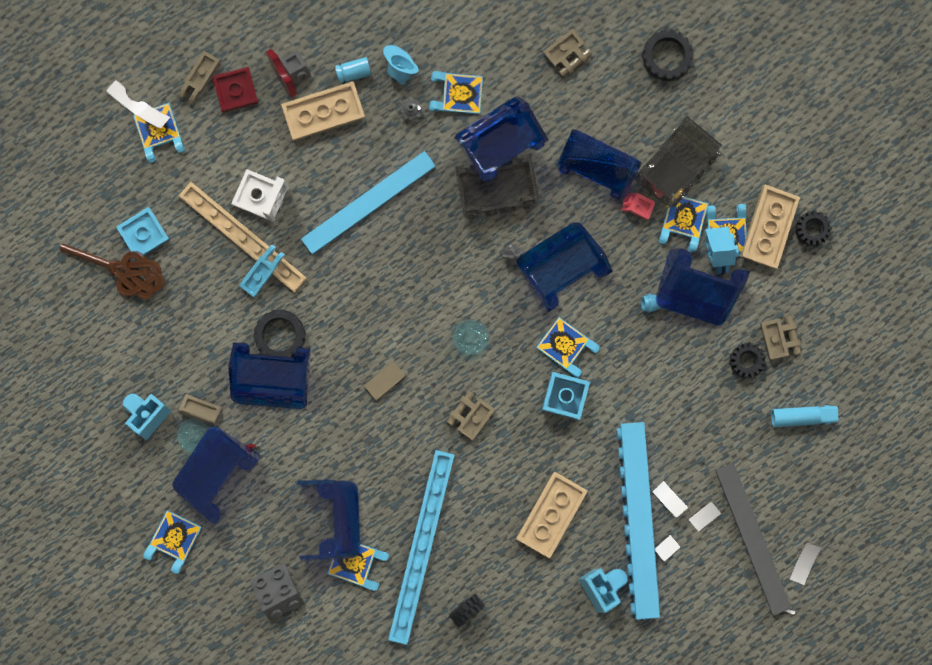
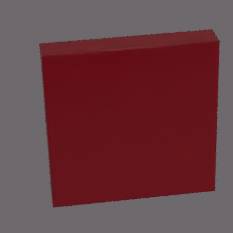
(235, 89)

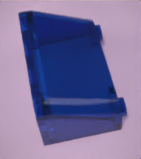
(500, 137)

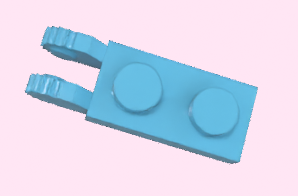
(261, 272)

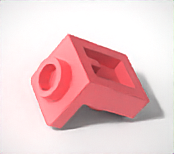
(638, 205)

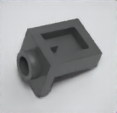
(296, 68)

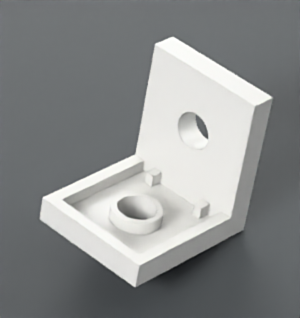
(271, 198)

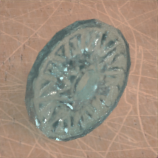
(470, 337)
(191, 433)

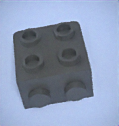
(276, 592)

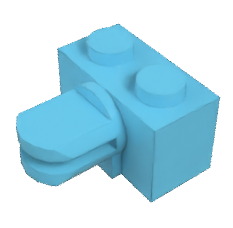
(721, 248)
(145, 414)
(602, 588)

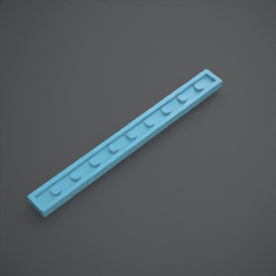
(421, 547)

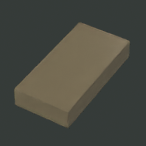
(384, 381)
(199, 410)

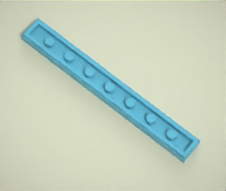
(368, 202)

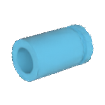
(353, 70)

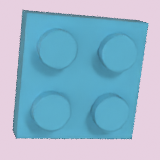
(143, 232)

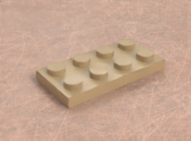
(323, 111)
(770, 226)
(551, 514)

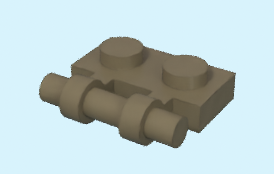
(563, 48)
(775, 340)
(475, 419)

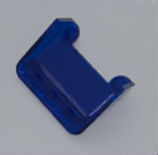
(598, 163)
(561, 262)
(696, 292)
(269, 379)
(209, 469)

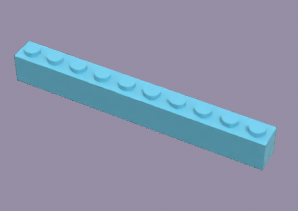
(639, 521)

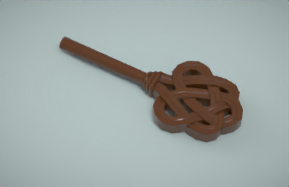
(136, 285)

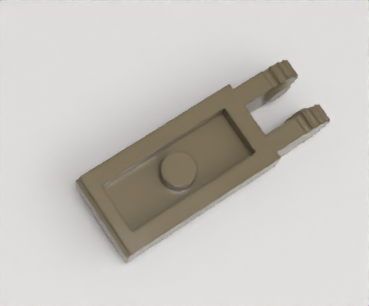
(199, 76)

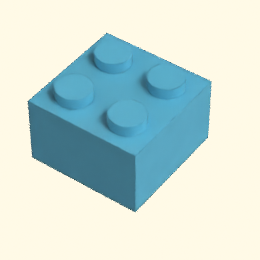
(565, 396)

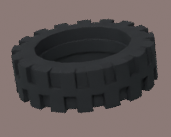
(675, 37)
(279, 315)

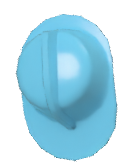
(399, 64)

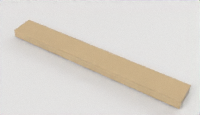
(239, 234)

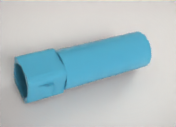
(804, 416)

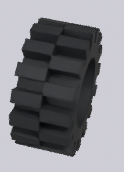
(821, 220)
(755, 352)
(466, 610)

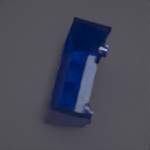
(346, 519)

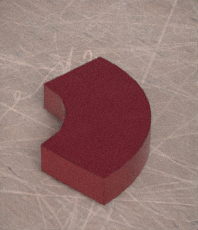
(281, 73)

